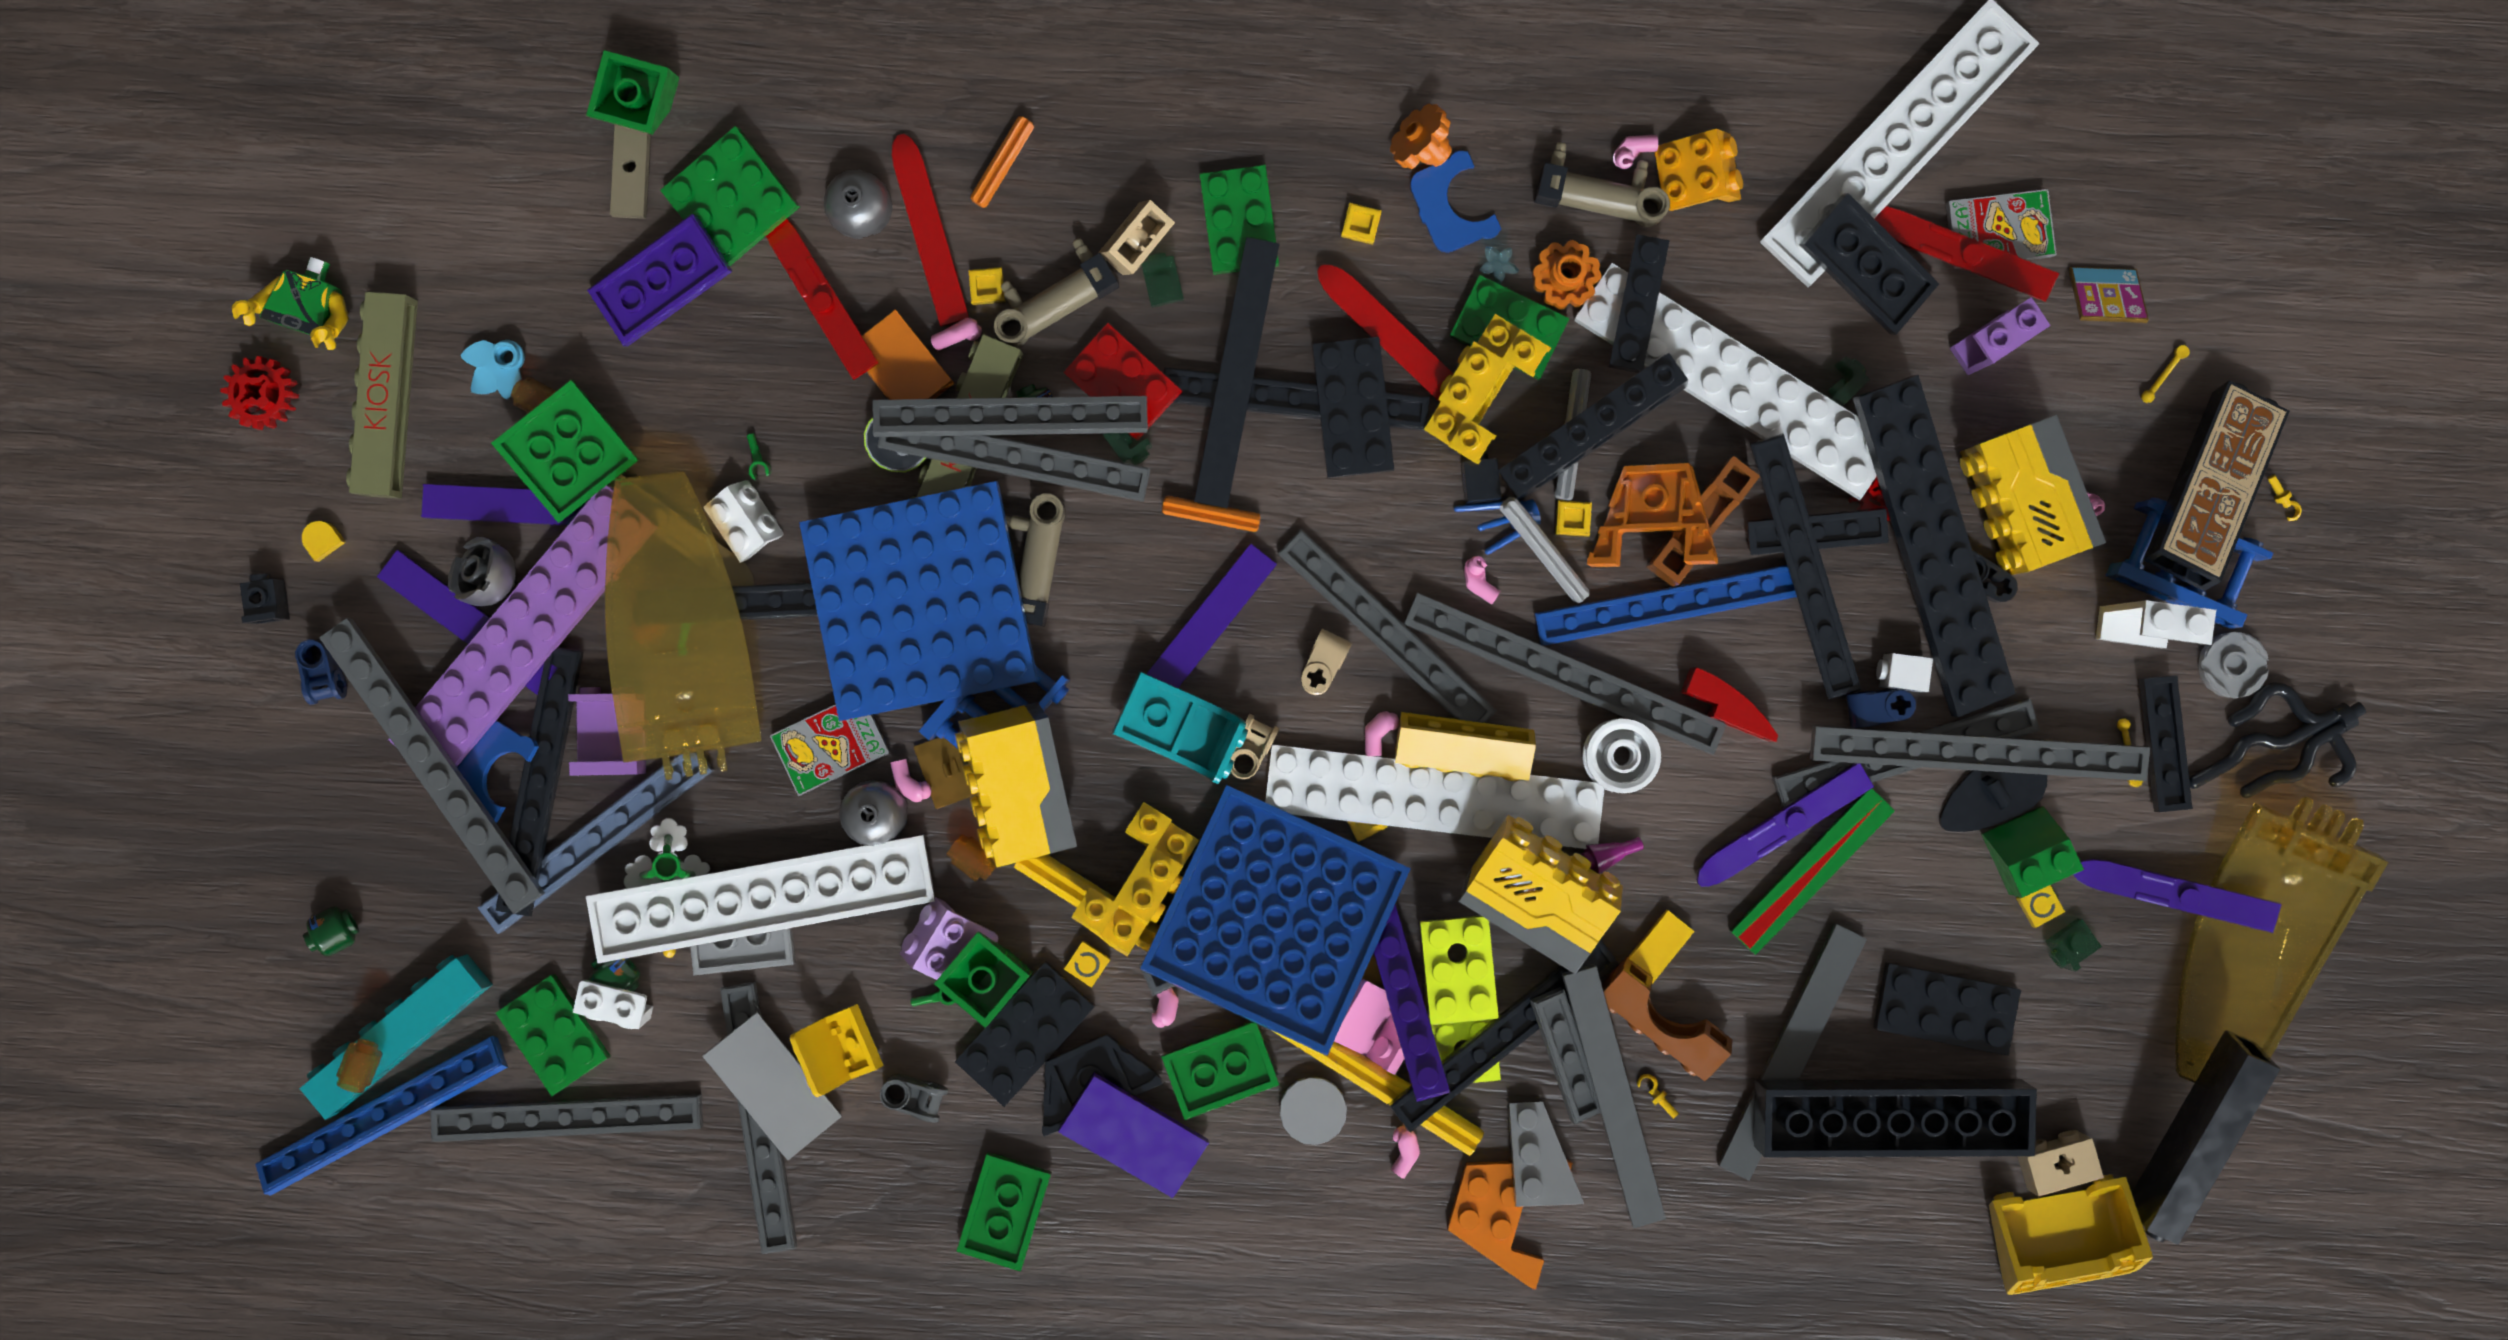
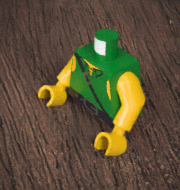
(300, 304)

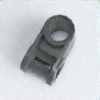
(916, 1097)

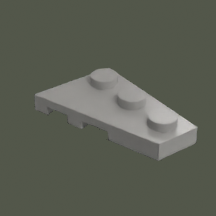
(1538, 1160)

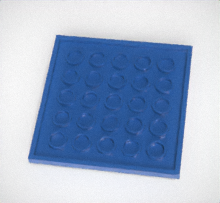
(918, 601)
(1276, 920)

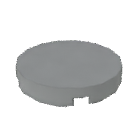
(2233, 665)
(1313, 1110)

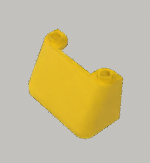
(2068, 1236)

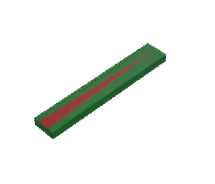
(1811, 871)

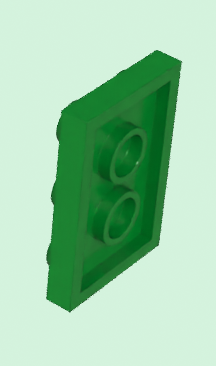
(1236, 208)
(1492, 298)
(551, 1036)
(1220, 1070)
(1004, 1211)

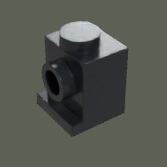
(273, 603)

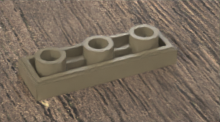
(629, 189)

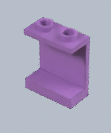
(2000, 336)
(598, 737)

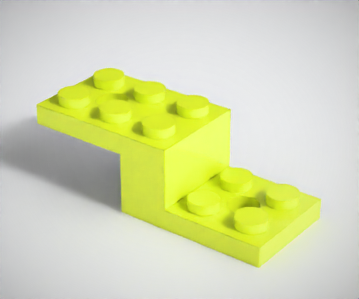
(1463, 993)

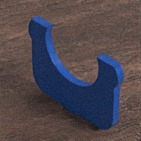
(1444, 226)
(493, 744)

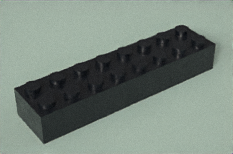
(1895, 1118)

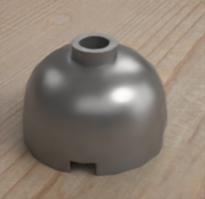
(860, 217)
(482, 574)
(888, 810)

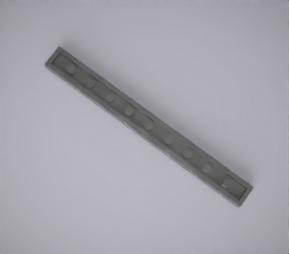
(1564, 674)
(1979, 753)
(432, 765)

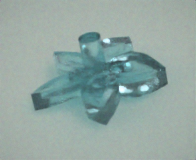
(1498, 263)

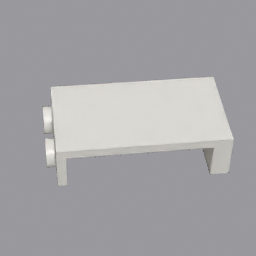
(2154, 623)

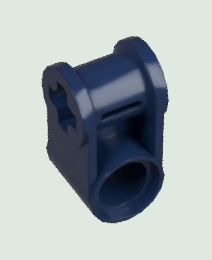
(319, 674)
(1874, 707)

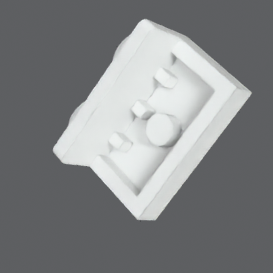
(743, 519)
(612, 1005)

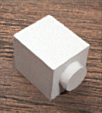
(1904, 672)

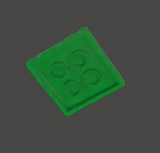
(732, 195)
(565, 451)

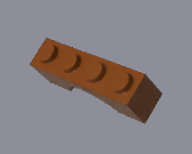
(1719, 499)
(1697, 1046)

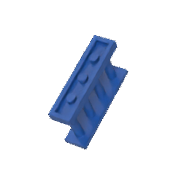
(2163, 584)
(941, 726)

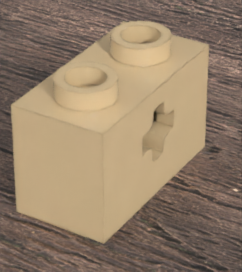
(1136, 237)
(2076, 1167)

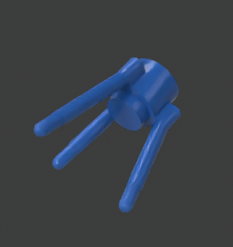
(1529, 505)

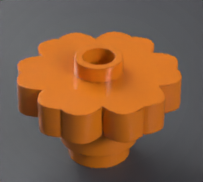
(1422, 138)
(1558, 288)

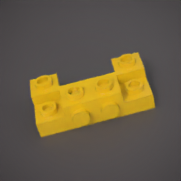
(1477, 383)
(1141, 896)

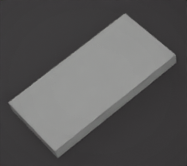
(771, 1085)

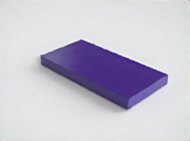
(659, 280)
(1133, 1135)

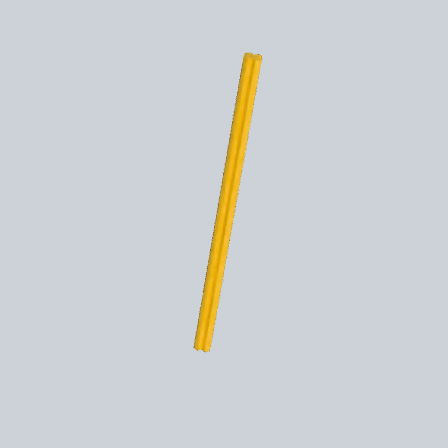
(1341, 1059)

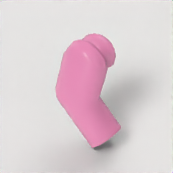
(1631, 147)
(1376, 729)
(1166, 1008)

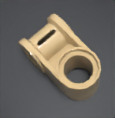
(1327, 658)
(1254, 745)

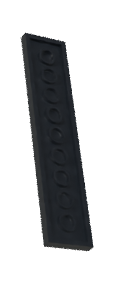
(1934, 545)

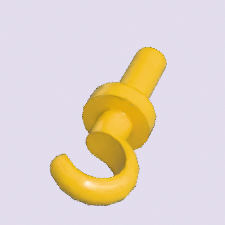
(2283, 496)
(1659, 1097)

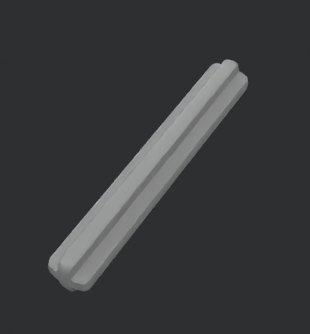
(1576, 404)
(1544, 549)

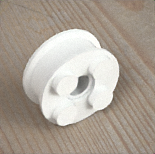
(1643, 759)

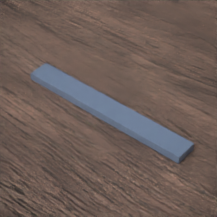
(603, 833)

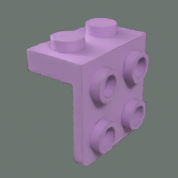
(939, 938)

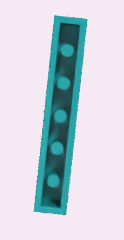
(403, 1029)

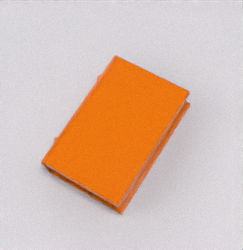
(905, 364)

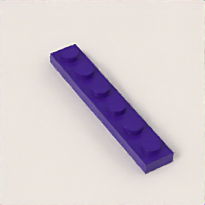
(1409, 1012)

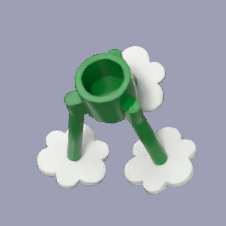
(666, 865)

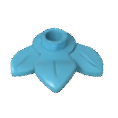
(491, 369)

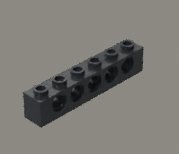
(1594, 427)

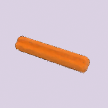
(1002, 162)
(1211, 514)

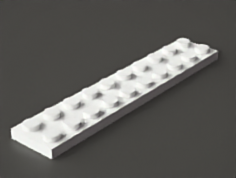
(1908, 130)
(1744, 386)
(1427, 799)
(760, 898)

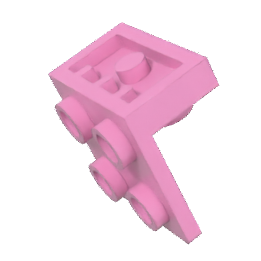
(1370, 1028)

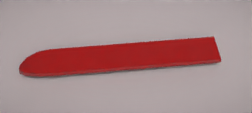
(928, 231)
(1968, 253)
(821, 299)
(1381, 323)

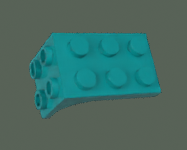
(1181, 727)

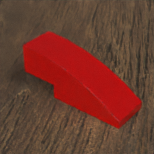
(1727, 704)

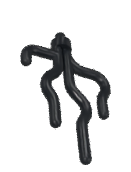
(2324, 728)

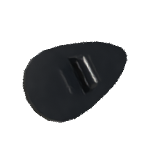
(1990, 798)

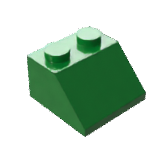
(632, 93)
(2031, 852)
(983, 978)

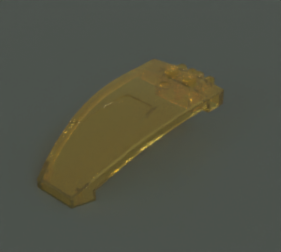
(673, 629)
(2256, 977)

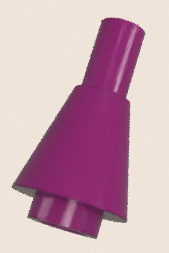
(1608, 854)

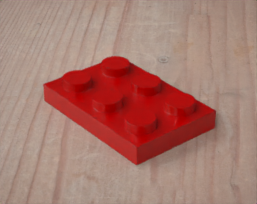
(1117, 368)

